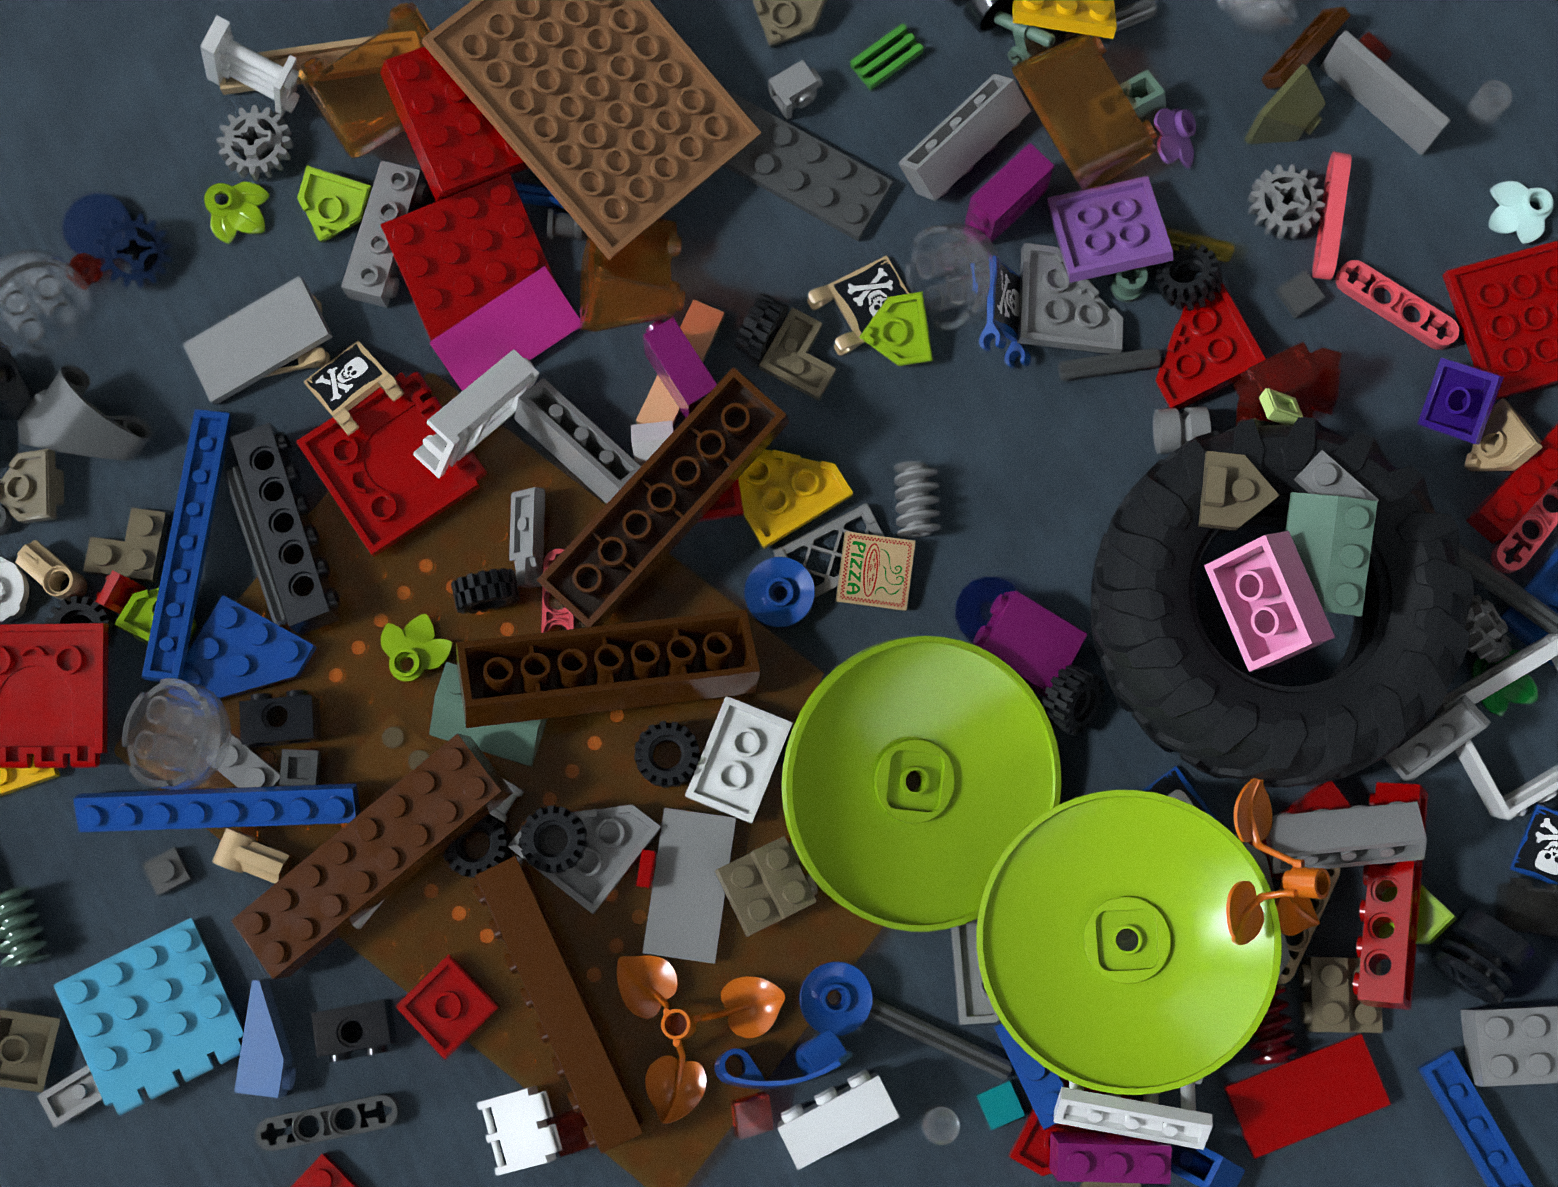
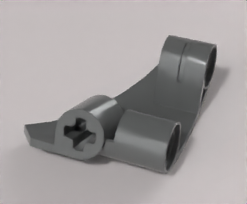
(70, 424)

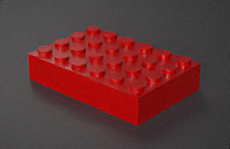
(445, 127)

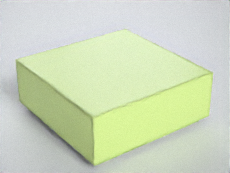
(1280, 407)

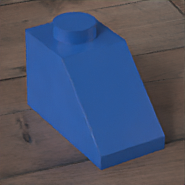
(1204, 1167)

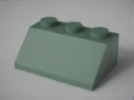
(1334, 546)
(509, 741)

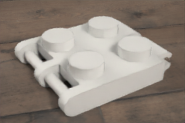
(521, 1129)

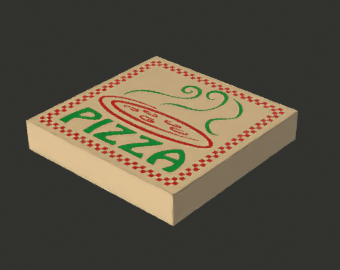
(875, 571)

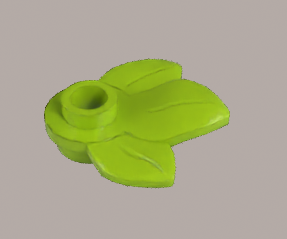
(240, 211)
(417, 643)

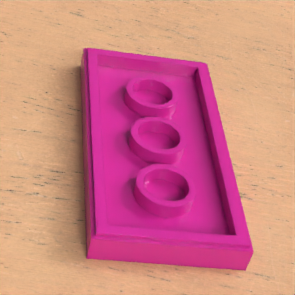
(522, 319)

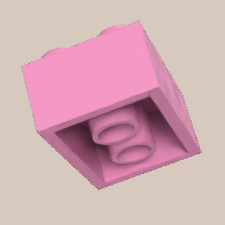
(1269, 601)

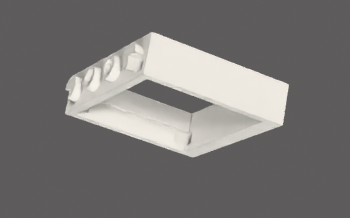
(1541, 787)

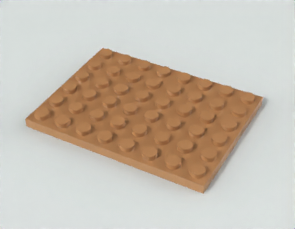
(595, 104)

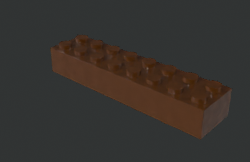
(664, 500)
(606, 668)
(371, 856)
(561, 1004)

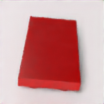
(1306, 1095)

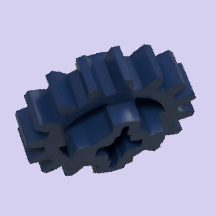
(129, 234)

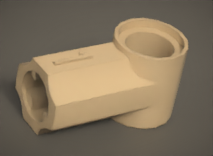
(50, 571)
(243, 854)

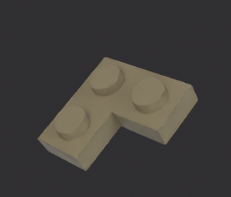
(789, 357)
(137, 555)

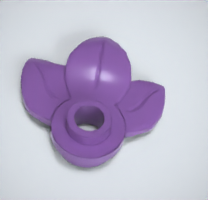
(1175, 131)

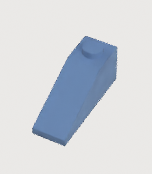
(264, 1053)

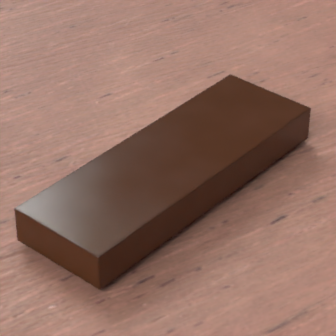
(1305, 46)

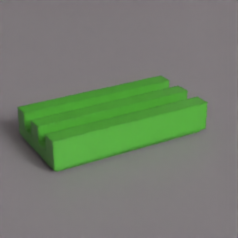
(897, 33)

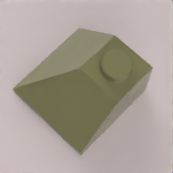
(1289, 111)

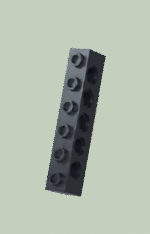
(253, 451)

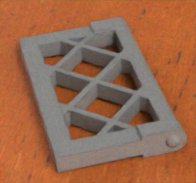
(836, 525)

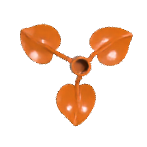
(1295, 910)
(646, 986)

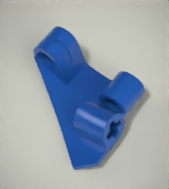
(812, 1058)

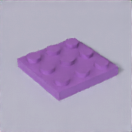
(1109, 229)

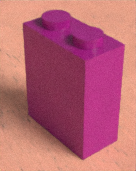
(1010, 192)
(677, 364)
(1029, 639)

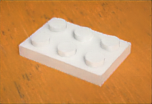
(738, 759)

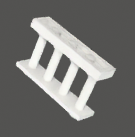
(229, 59)
(1136, 1118)

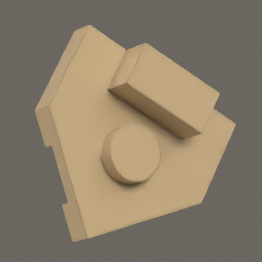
(1504, 443)

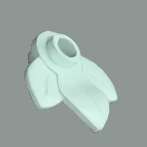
(1516, 212)

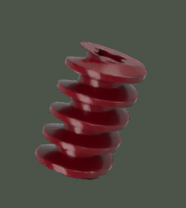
(1272, 1035)

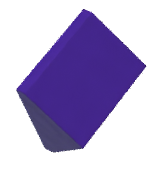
(1460, 400)

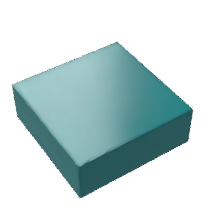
(1000, 1105)

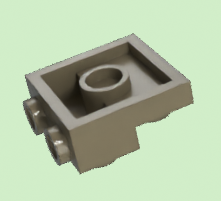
(767, 886)
(1331, 999)
(26, 1048)

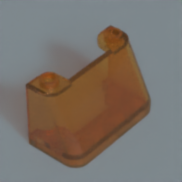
(351, 87)
(1085, 110)
(632, 284)

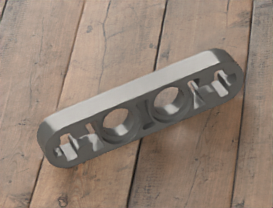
(328, 1122)

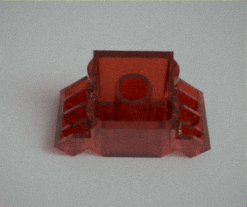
(1294, 372)

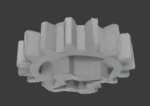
(260, 146)
(1300, 209)
(1487, 631)

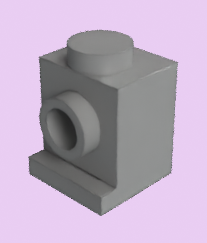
(794, 88)

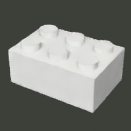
(836, 1118)

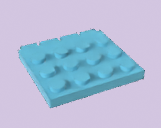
(151, 1016)

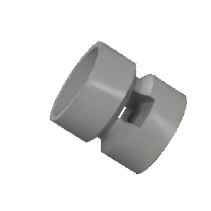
(1175, 428)

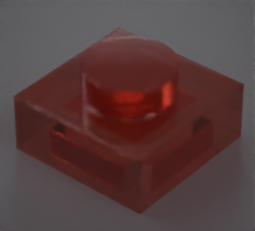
(570, 1132)

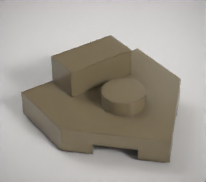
(788, 18)
(33, 486)
(1232, 491)

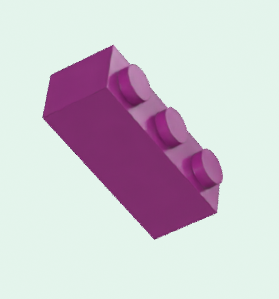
(1109, 1158)

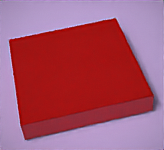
(447, 1006)

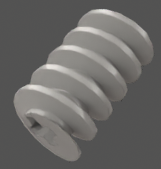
(915, 499)

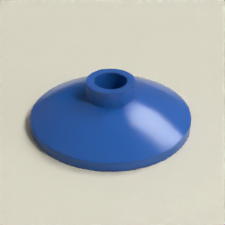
(761, 589)
(850, 1009)

